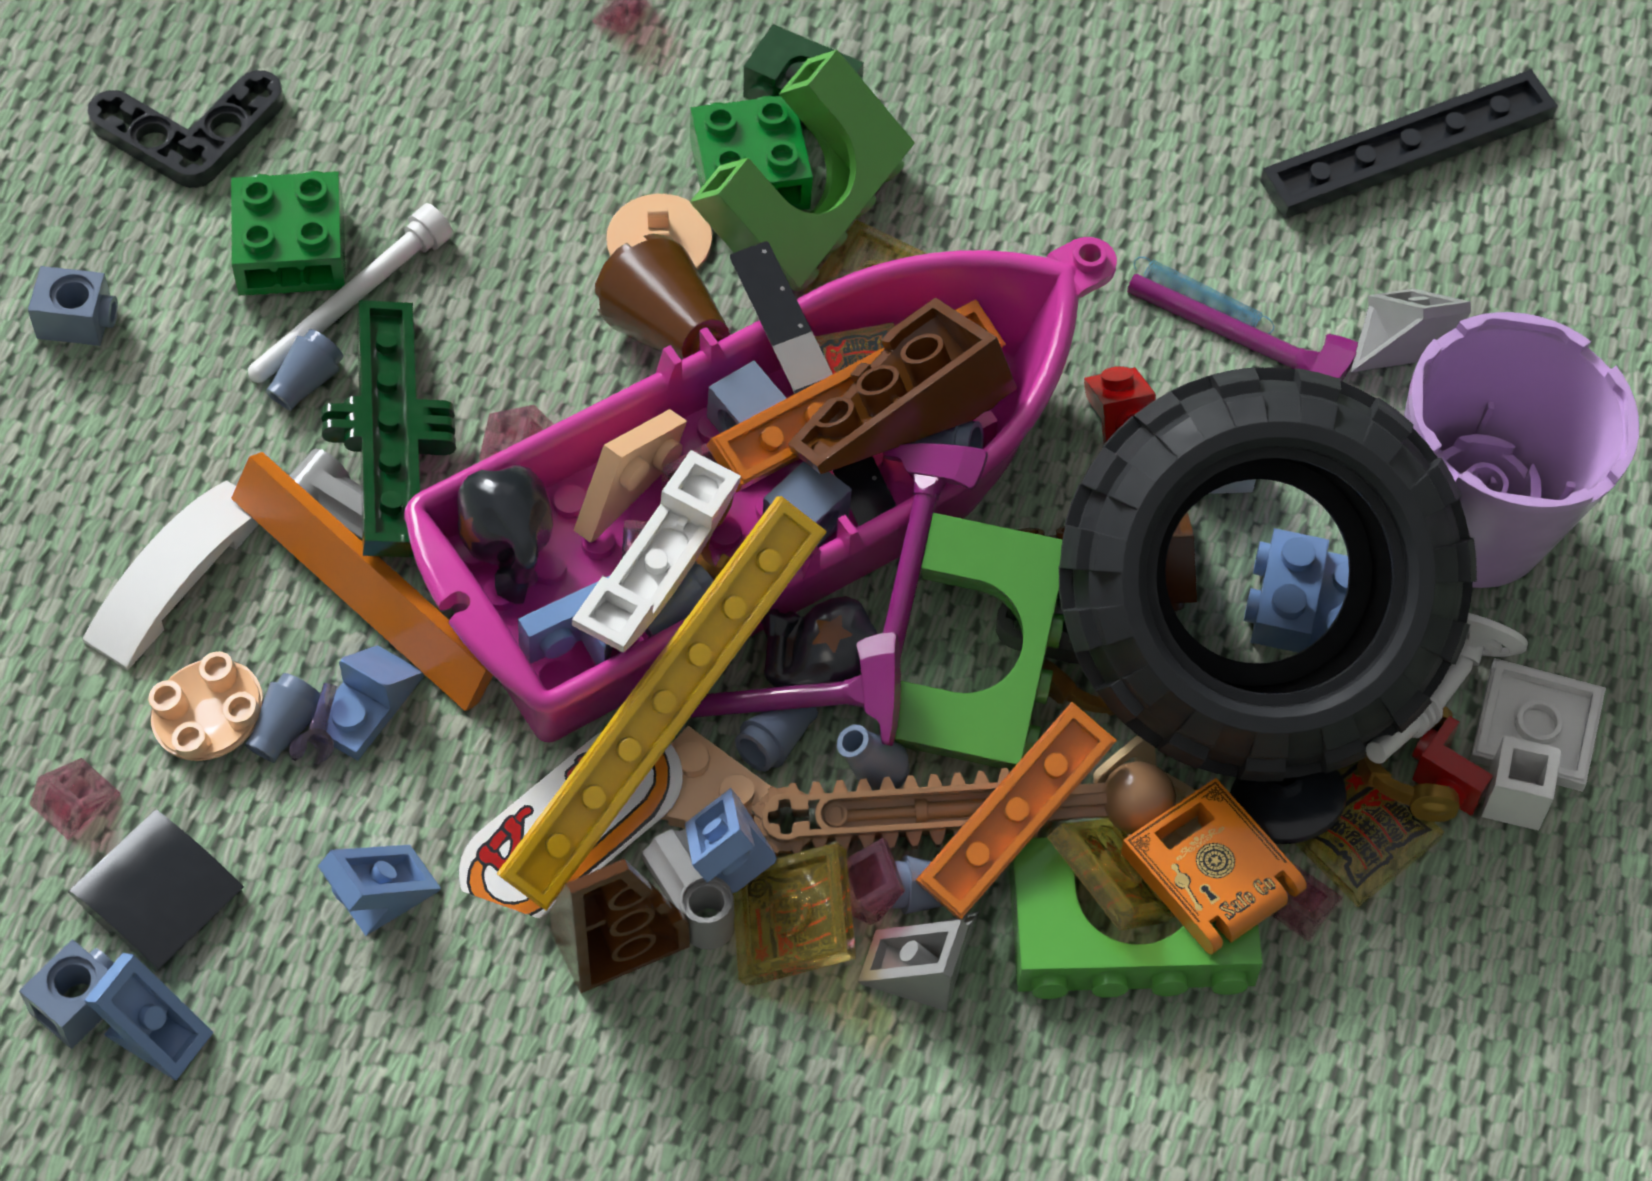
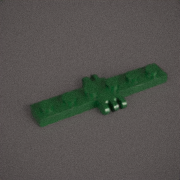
(388, 425)

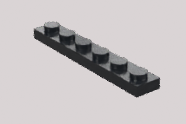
(1408, 143)

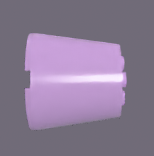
(1526, 431)

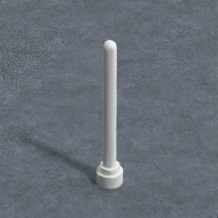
(425, 230)

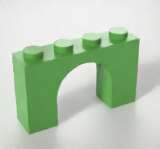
(860, 151)
(1022, 573)
(1065, 952)

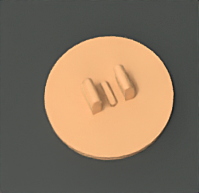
(663, 216)

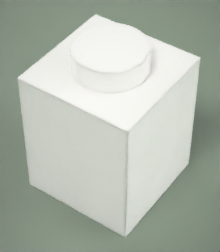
(1522, 782)

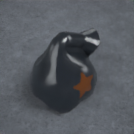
(506, 523)
(815, 646)

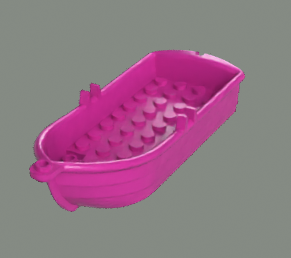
(1023, 295)

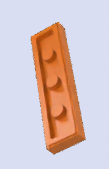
(1015, 811)

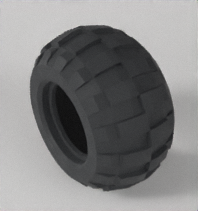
(1401, 602)

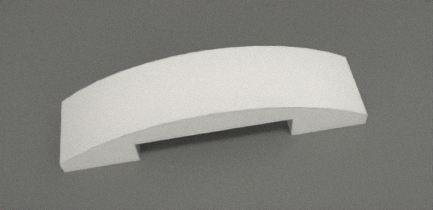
(661, 554)
(165, 573)

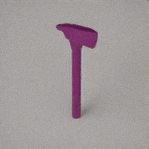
(1333, 360)
(931, 469)
(875, 690)

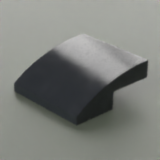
(156, 889)

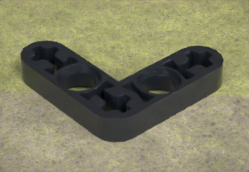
(199, 139)

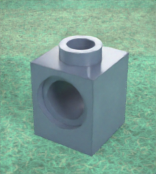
(55, 303)
(741, 396)
(816, 495)
(44, 993)

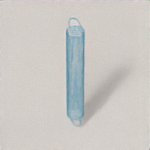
(1200, 288)

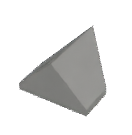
(1403, 325)
(919, 960)

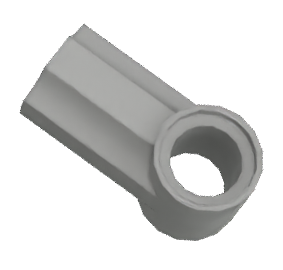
(332, 487)
(681, 884)

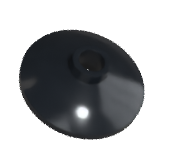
(1294, 807)

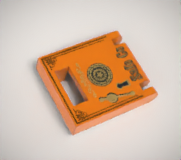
(1219, 872)

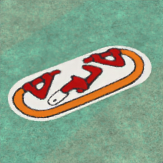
(500, 837)

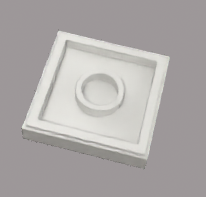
(1540, 710)

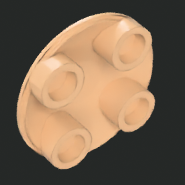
(206, 708)

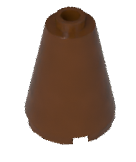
(657, 296)

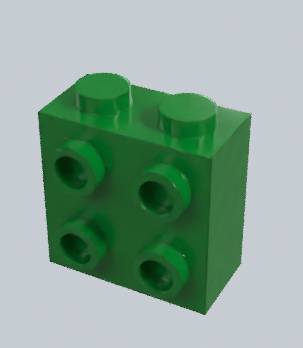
(755, 129)
(287, 233)

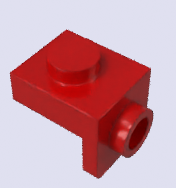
(1117, 396)
(1447, 768)

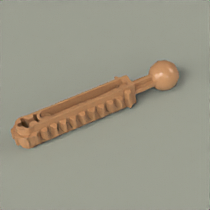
(1128, 798)

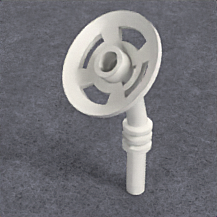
(1482, 640)

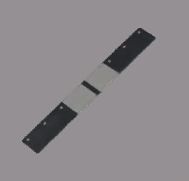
(803, 362)

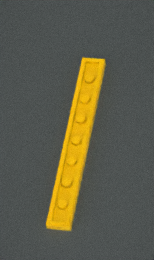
(661, 703)

